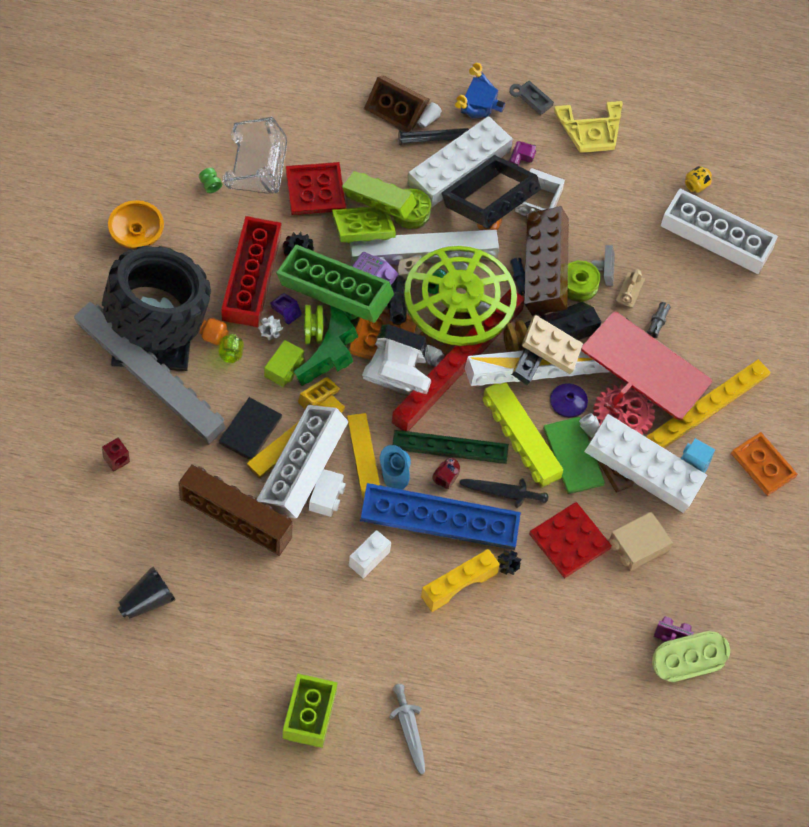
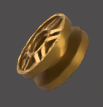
(514, 337)

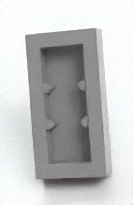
(607, 265)

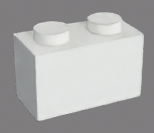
(326, 493)
(370, 554)

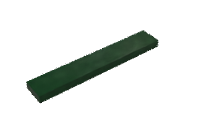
(451, 446)

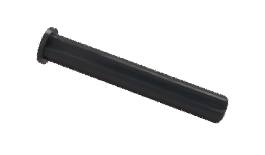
(432, 135)

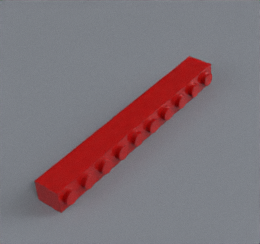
(449, 370)

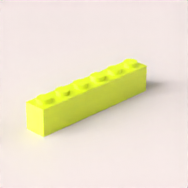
(523, 434)

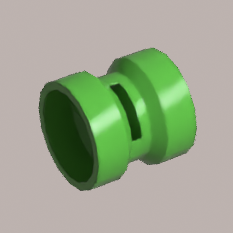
(210, 180)

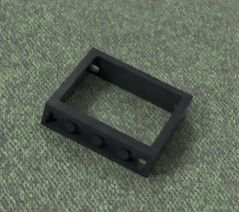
(455, 195)

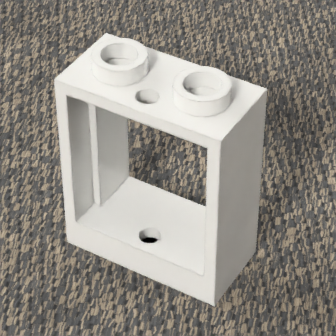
(548, 183)

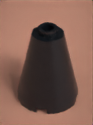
(146, 595)

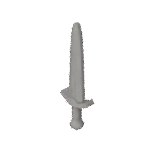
(409, 727)

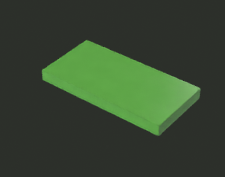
(568, 445)

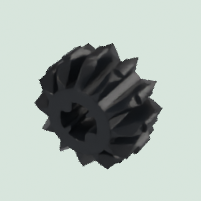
(300, 240)

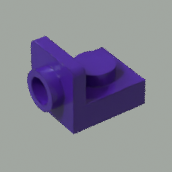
(287, 307)

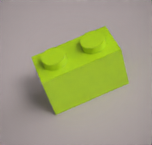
(284, 363)

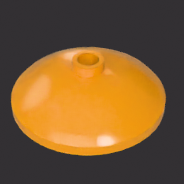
(133, 217)

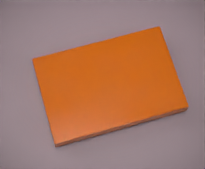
(764, 463)

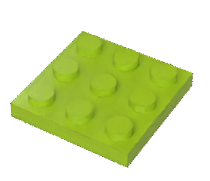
(363, 224)

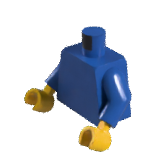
(480, 96)

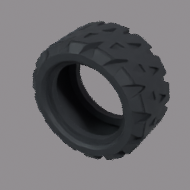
(162, 270)

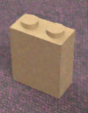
(640, 541)

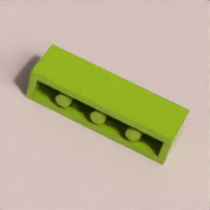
(379, 195)

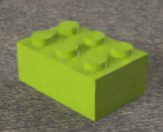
(310, 710)

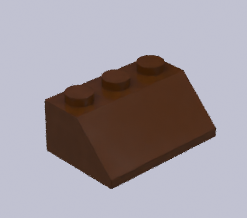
(396, 103)

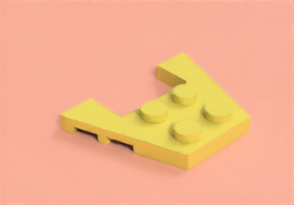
(592, 134)

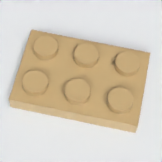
(552, 344)

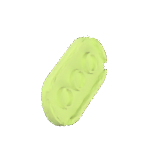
(690, 656)

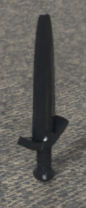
(505, 490)

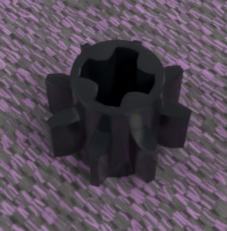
(509, 562)

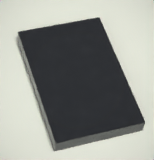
(250, 428)

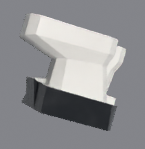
(396, 359)

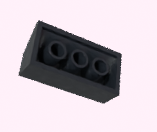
(577, 320)

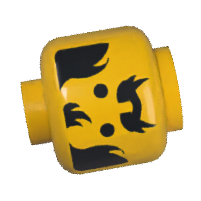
(698, 179)

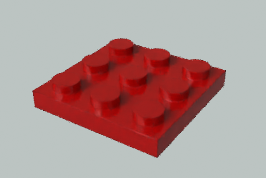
(315, 188)
(570, 539)

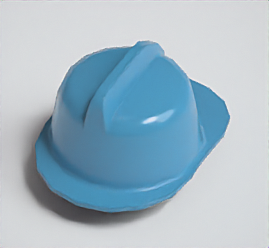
(395, 466)

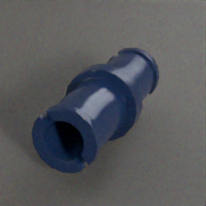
(519, 274)

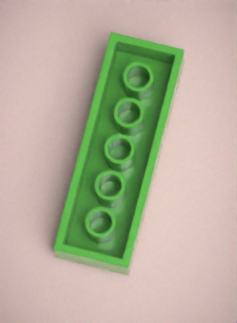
(335, 283)

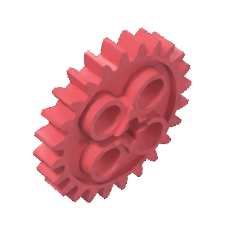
(630, 414)

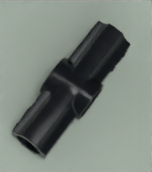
(397, 305)

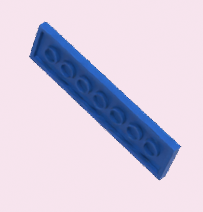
(440, 516)

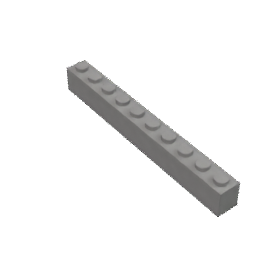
(152, 374)

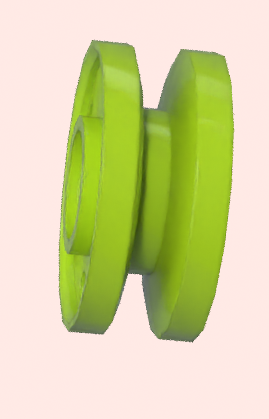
(420, 214)
(590, 280)
(313, 324)

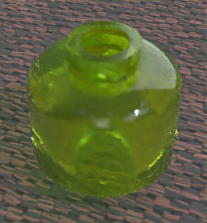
(231, 348)

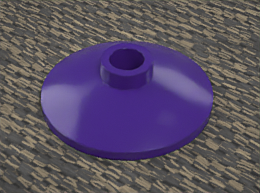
(569, 407)

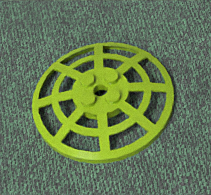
(460, 302)

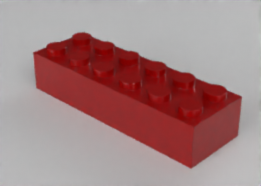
(251, 271)

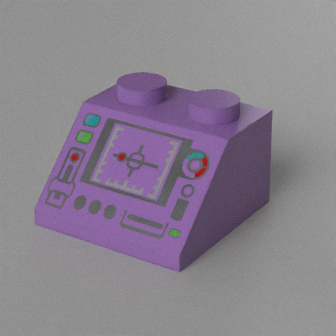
(375, 266)

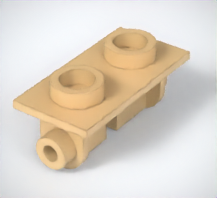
(631, 288)

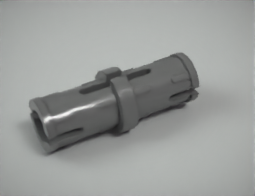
(658, 319)

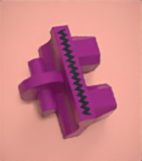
(667, 631)

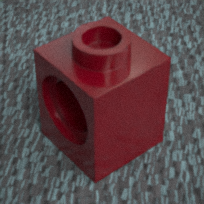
(115, 454)

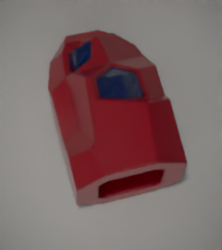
(447, 473)

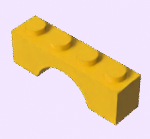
(445, 587)

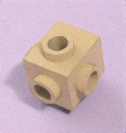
(406, 265)

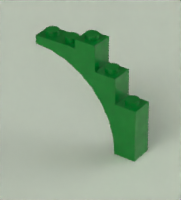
(332, 350)

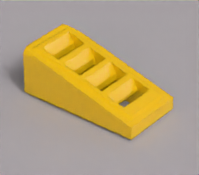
(306, 397)

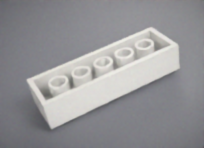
(459, 159)
(719, 231)
(303, 460)
(646, 463)

